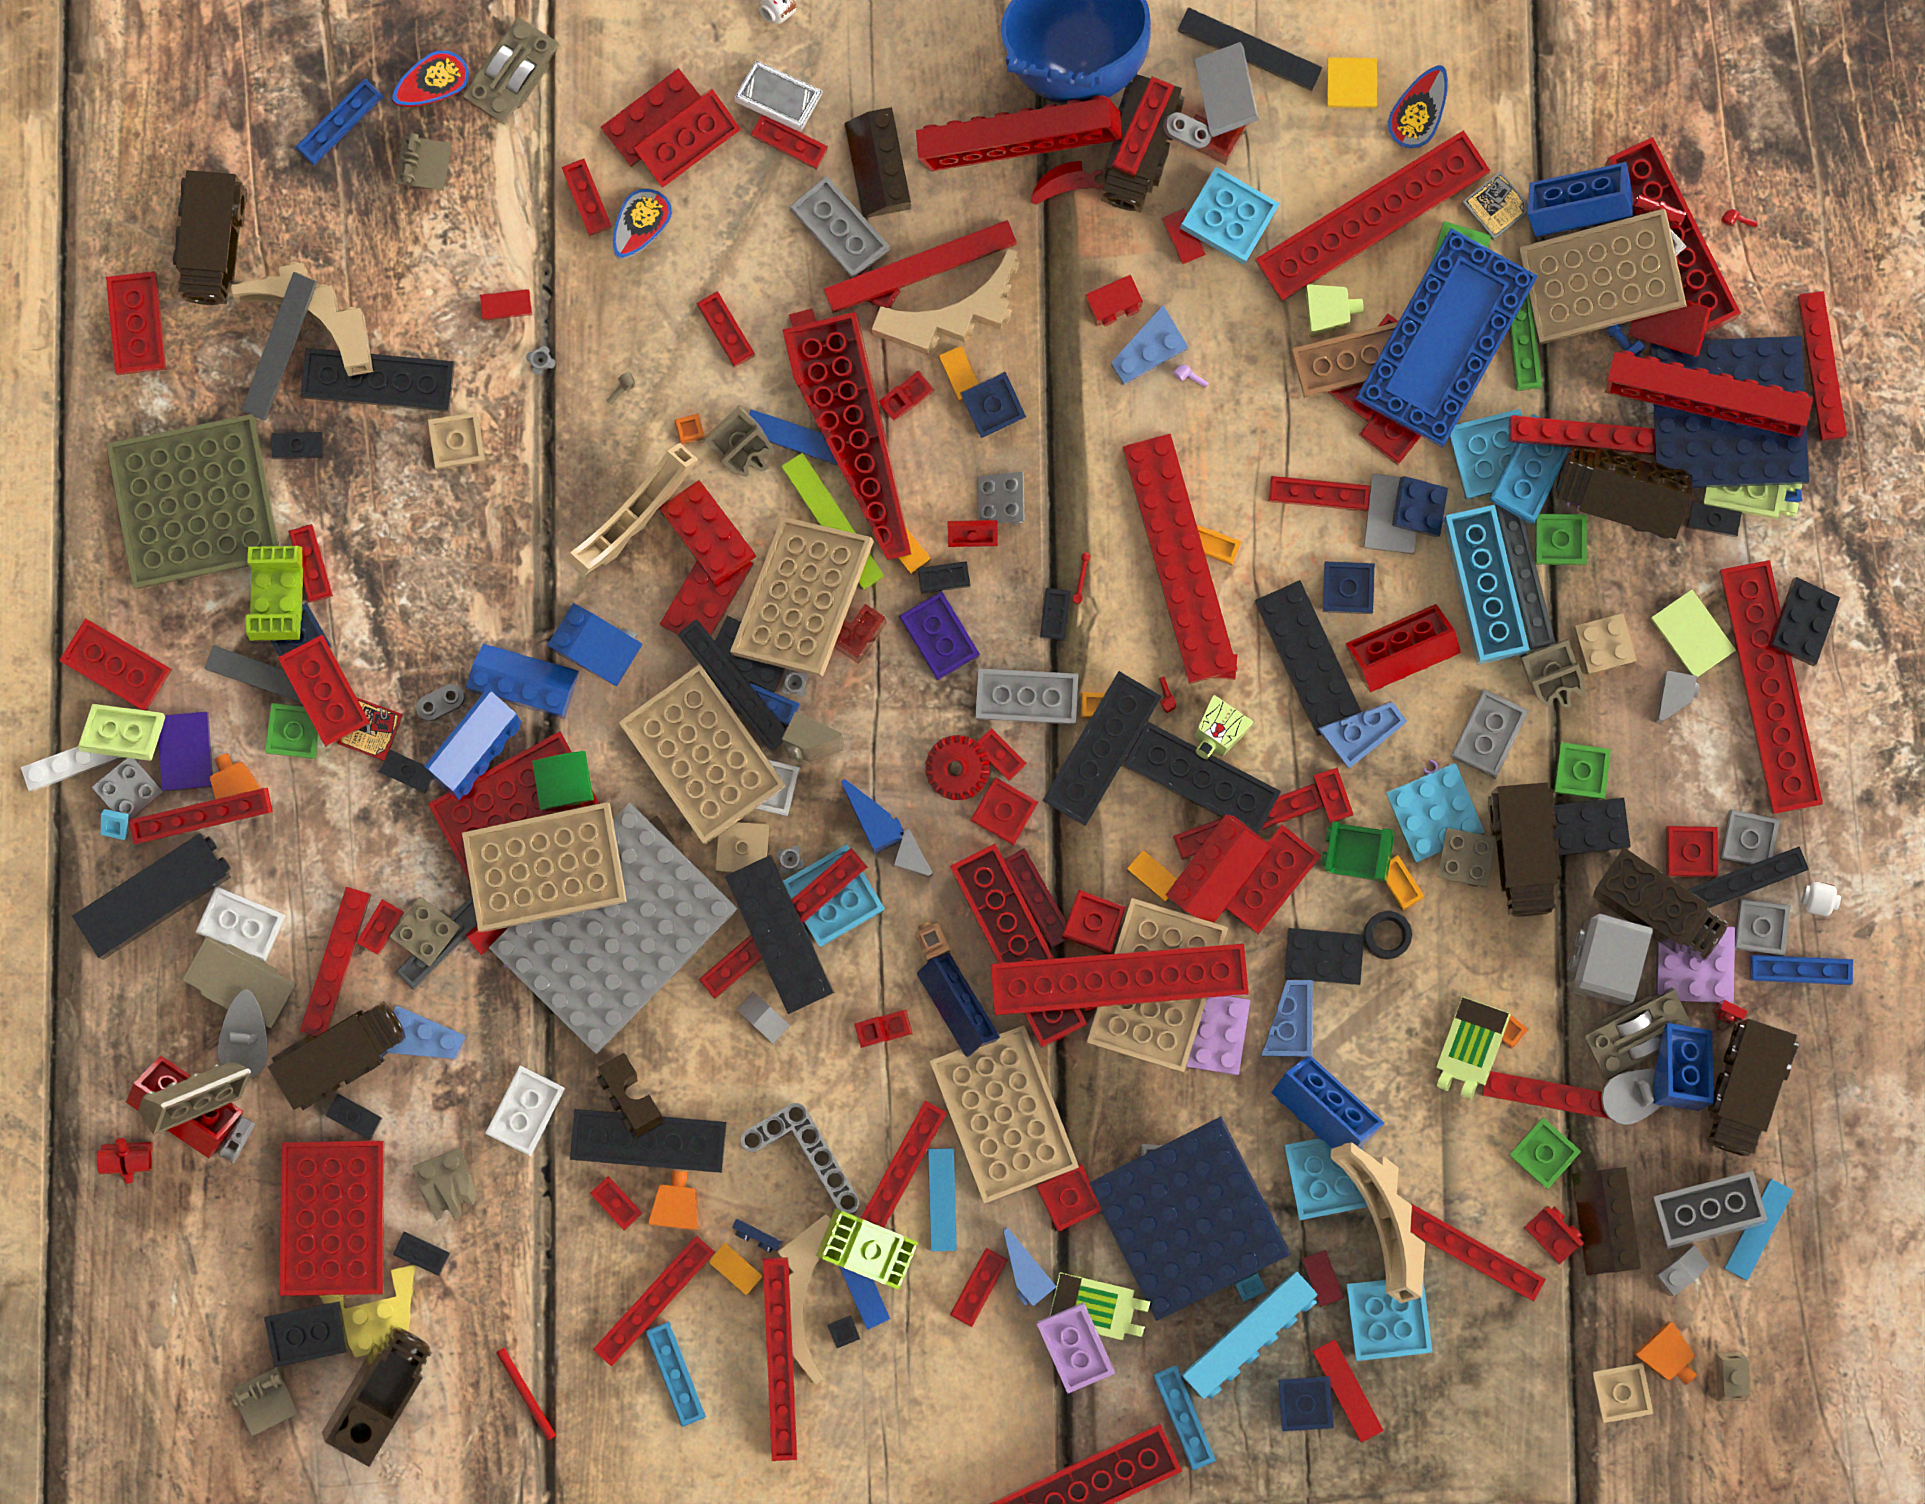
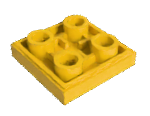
(1352, 83)

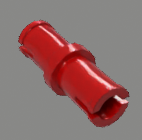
(1648, 205)

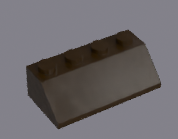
(877, 163)
(1606, 1221)

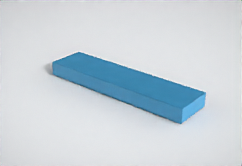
(942, 1200)
(1754, 1239)
(675, 1374)
(1184, 1417)

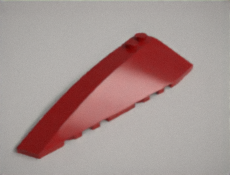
(839, 389)

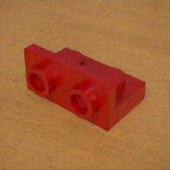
(1554, 1234)

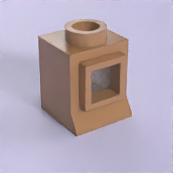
(931, 940)

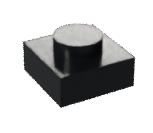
(843, 1331)

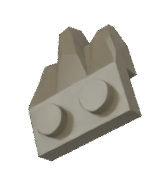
(740, 442)
(1554, 673)
(446, 1183)

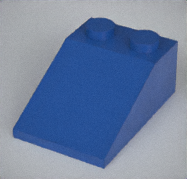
(594, 644)
(875, 821)
(1684, 1068)

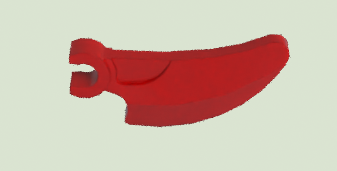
(1064, 179)

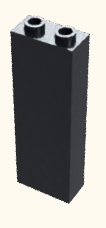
(152, 895)

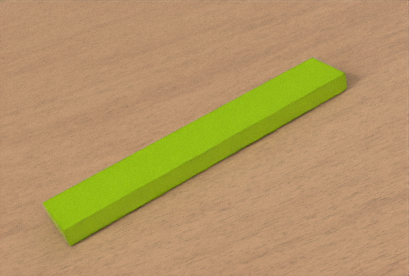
(825, 509)

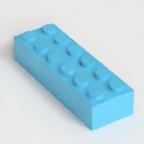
(1485, 584)
(1249, 1334)

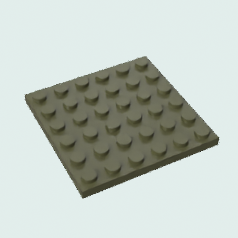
(192, 500)

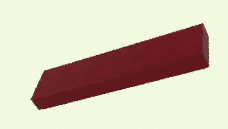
(1037, 897)

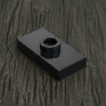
(297, 445)
(1714, 519)
(943, 577)
(1055, 614)
(406, 771)
(354, 1116)
(421, 1253)

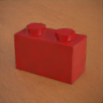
(1114, 301)

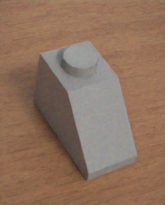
(1675, 693)
(1682, 1271)

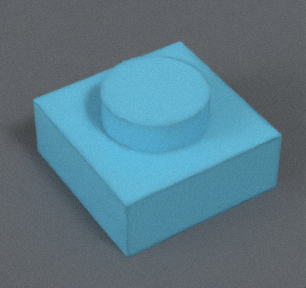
(114, 824)
(1250, 1286)

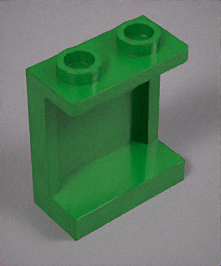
(1358, 851)

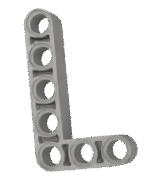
(810, 1149)

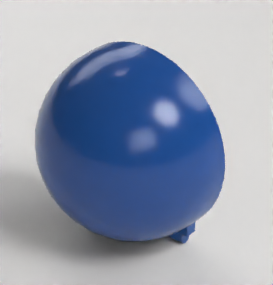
(1076, 45)

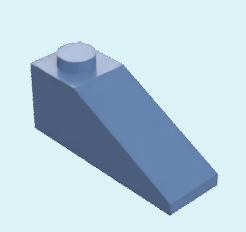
(1028, 1275)

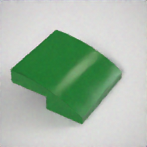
(562, 780)

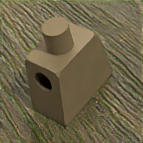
(1732, 1376)

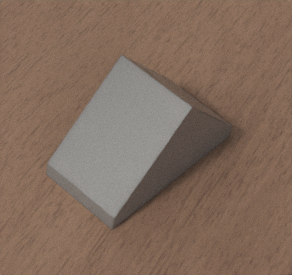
(910, 857)
(763, 1017)

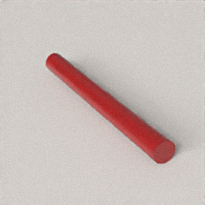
(525, 1394)

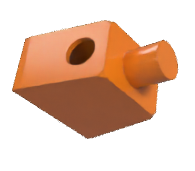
(232, 778)
(675, 1204)
(1668, 1354)

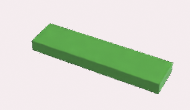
(1525, 349)

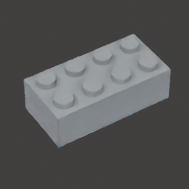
(1709, 1210)

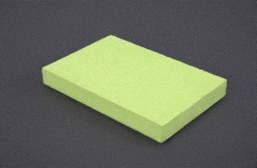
(1693, 634)
(121, 732)

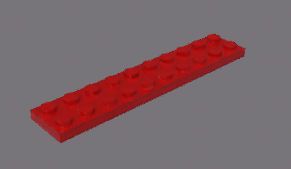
(1372, 215)
(1180, 559)
(1770, 689)
(1119, 979)

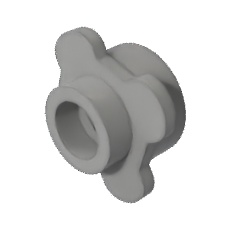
(534, 357)
(790, 677)
(796, 863)

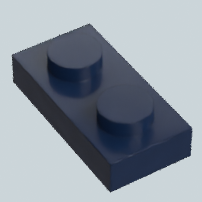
(765, 1240)

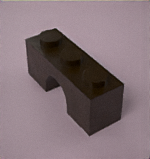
(638, 1114)

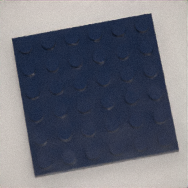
(1725, 451)
(1189, 1218)

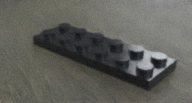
(393, 383)
(1307, 655)
(1102, 748)
(1202, 781)
(779, 934)
(672, 1145)

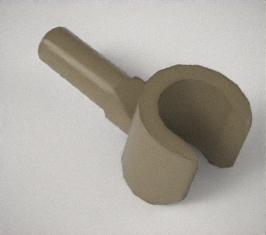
(627, 383)

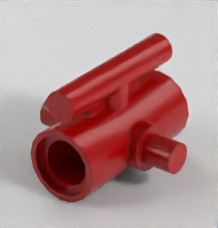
(125, 1158)

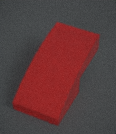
(1186, 245)
(906, 396)
(883, 1028)

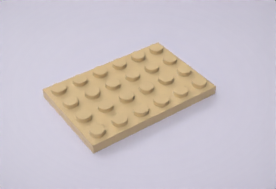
(1603, 276)
(802, 596)
(702, 754)
(544, 867)
(1158, 1030)
(1004, 1115)

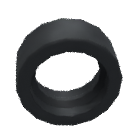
(1398, 919)

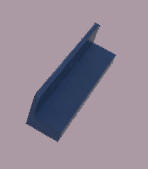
(957, 1004)

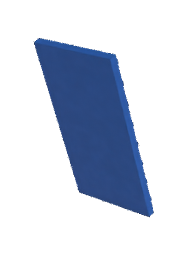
(1446, 337)

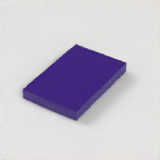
(939, 635)
(185, 751)

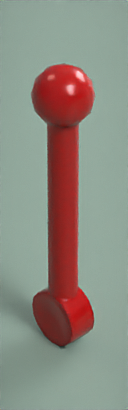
(1077, 598)

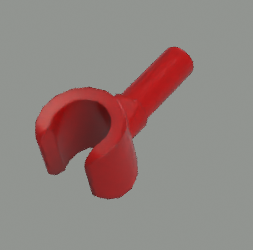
(1733, 215)
(1169, 702)

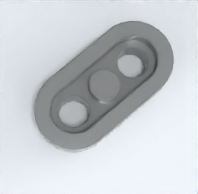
(1188, 132)
(441, 704)

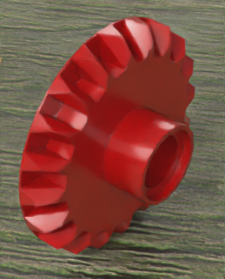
(972, 760)

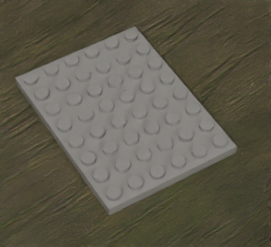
(613, 959)

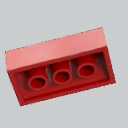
(1403, 647)
(1219, 869)
(202, 1133)

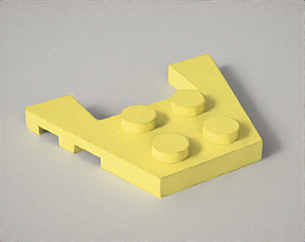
(371, 1321)

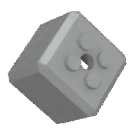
(1608, 959)

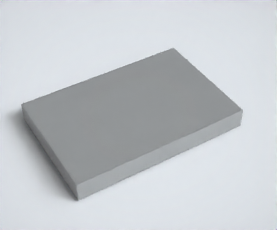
(1379, 529)
(1489, 733)

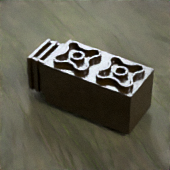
(1124, 189)
(208, 235)
(1626, 490)
(1527, 853)
(1658, 902)
(341, 1053)
(1749, 1086)
(377, 1396)

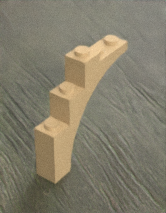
(986, 305)
(344, 327)
(635, 513)
(1392, 1216)
(802, 1261)

